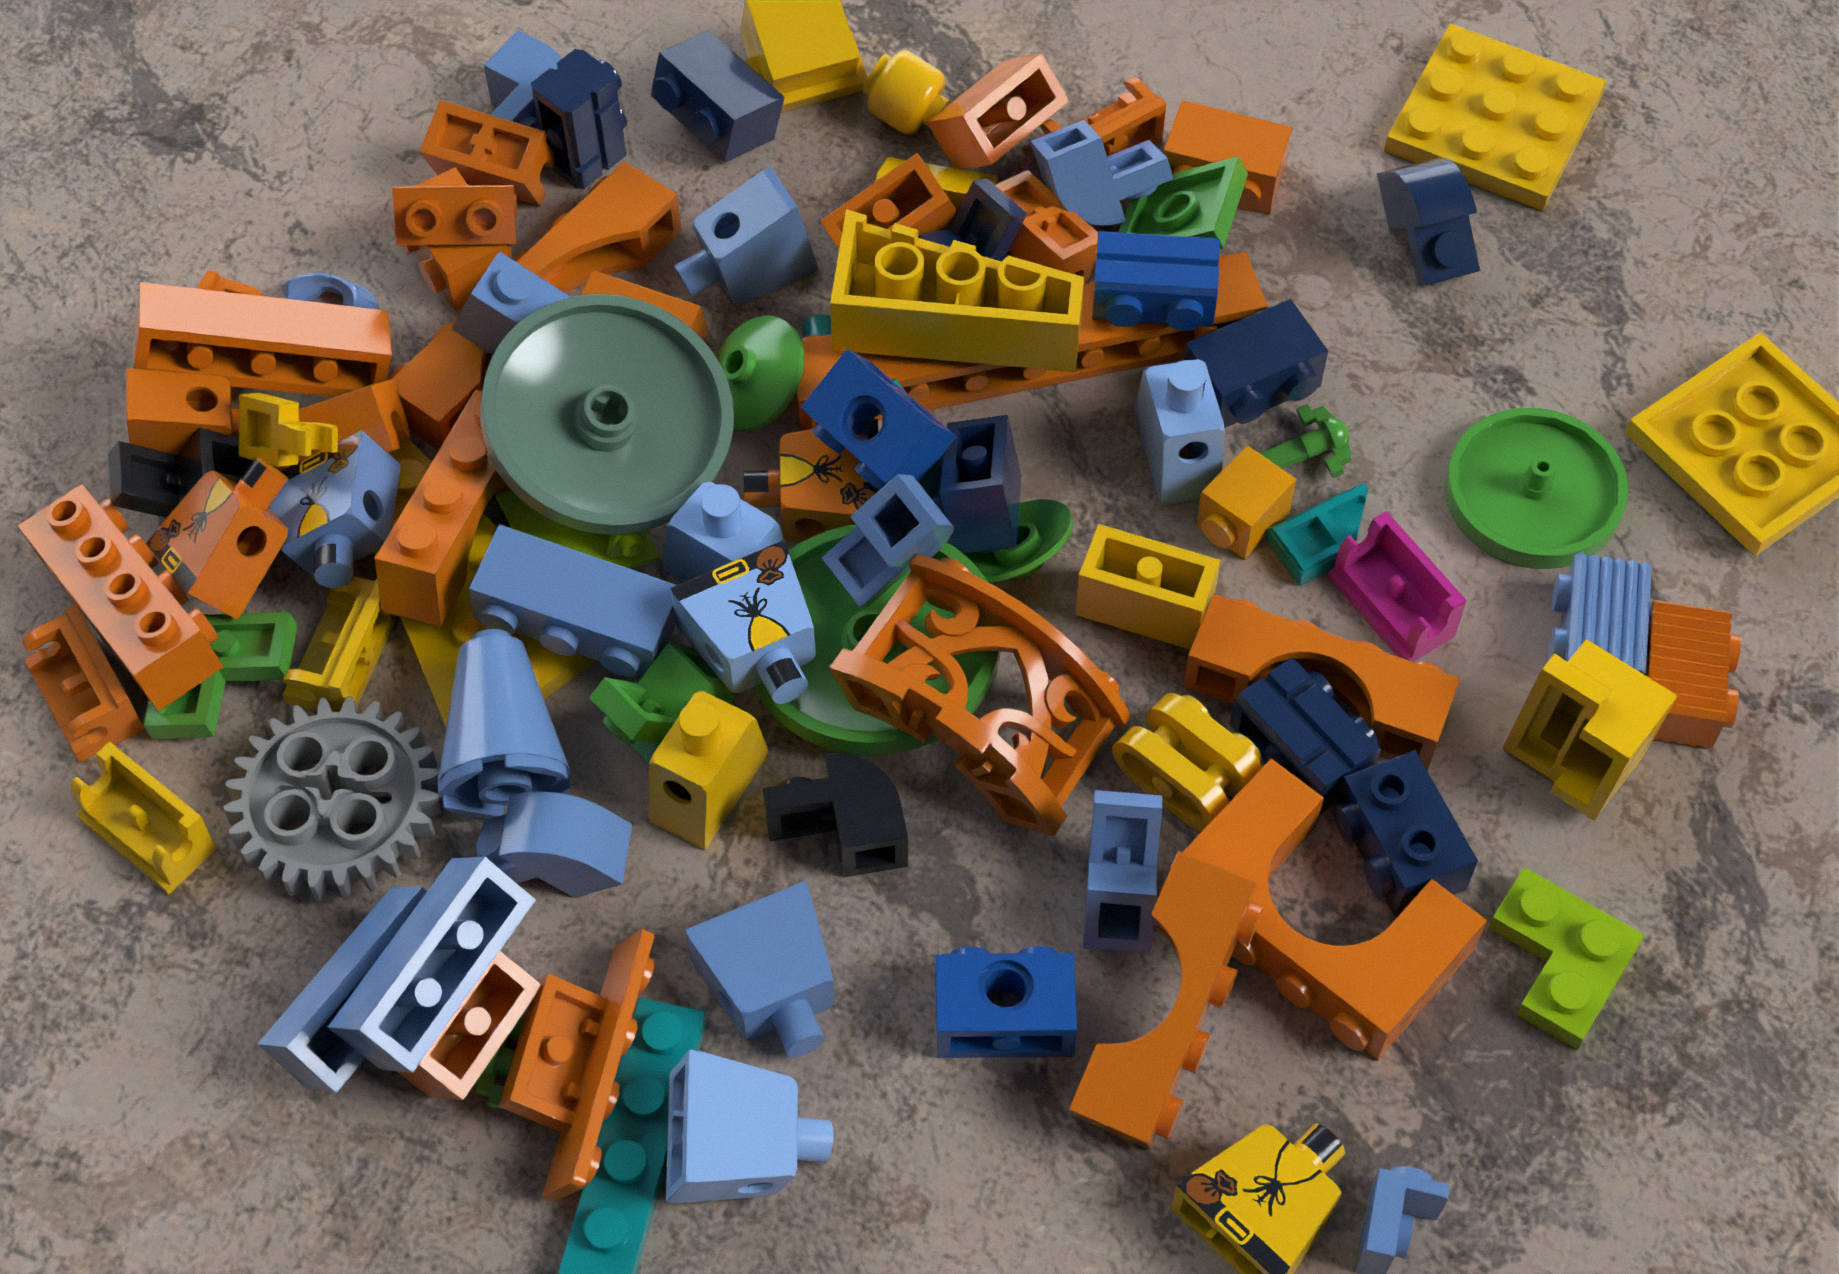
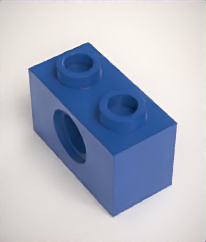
(849, 401)
(976, 1028)

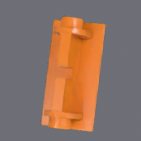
(455, 215)

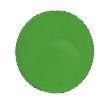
(1536, 487)

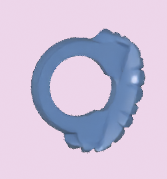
(312, 285)

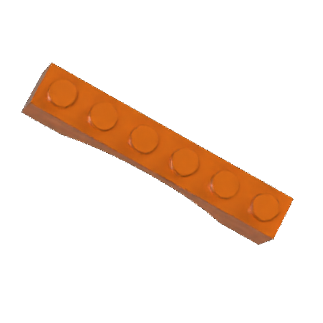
(610, 231)

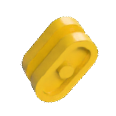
(1187, 759)

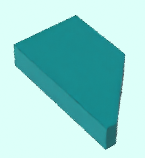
(1311, 539)

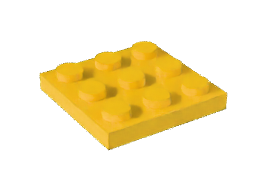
(1496, 115)
(1748, 442)

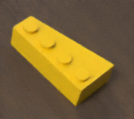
(950, 302)

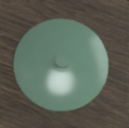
(605, 413)

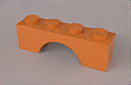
(430, 544)
(1396, 696)
(1134, 1082)

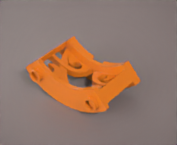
(903, 699)

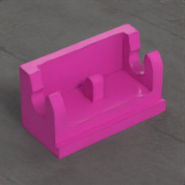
(1398, 589)

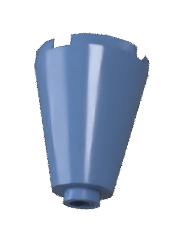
(497, 731)

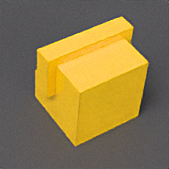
(802, 49)
(1588, 725)

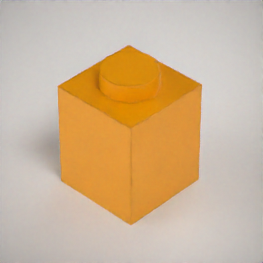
(1245, 502)

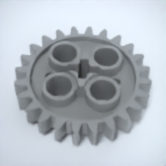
(333, 798)

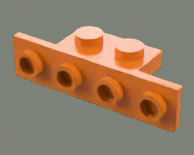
(571, 1057)

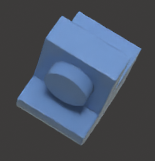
(511, 74)
(1089, 180)
(888, 534)
(559, 841)
(1122, 871)

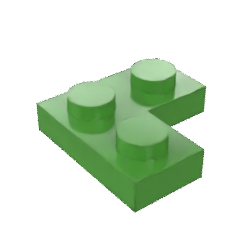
(250, 650)

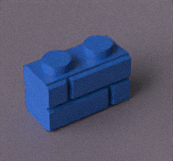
(1156, 280)

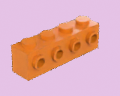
(261, 340)
(122, 596)

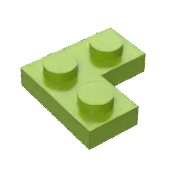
(1582, 952)

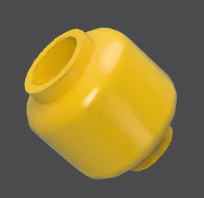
(905, 91)

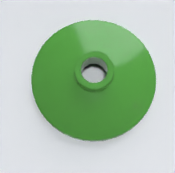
(762, 368)
(1042, 532)

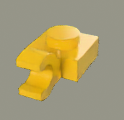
(273, 431)

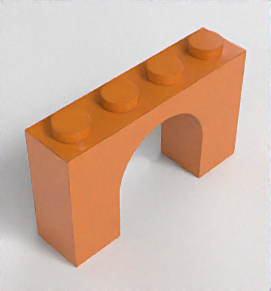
(1362, 988)

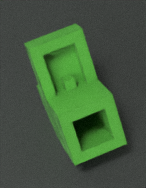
(648, 709)

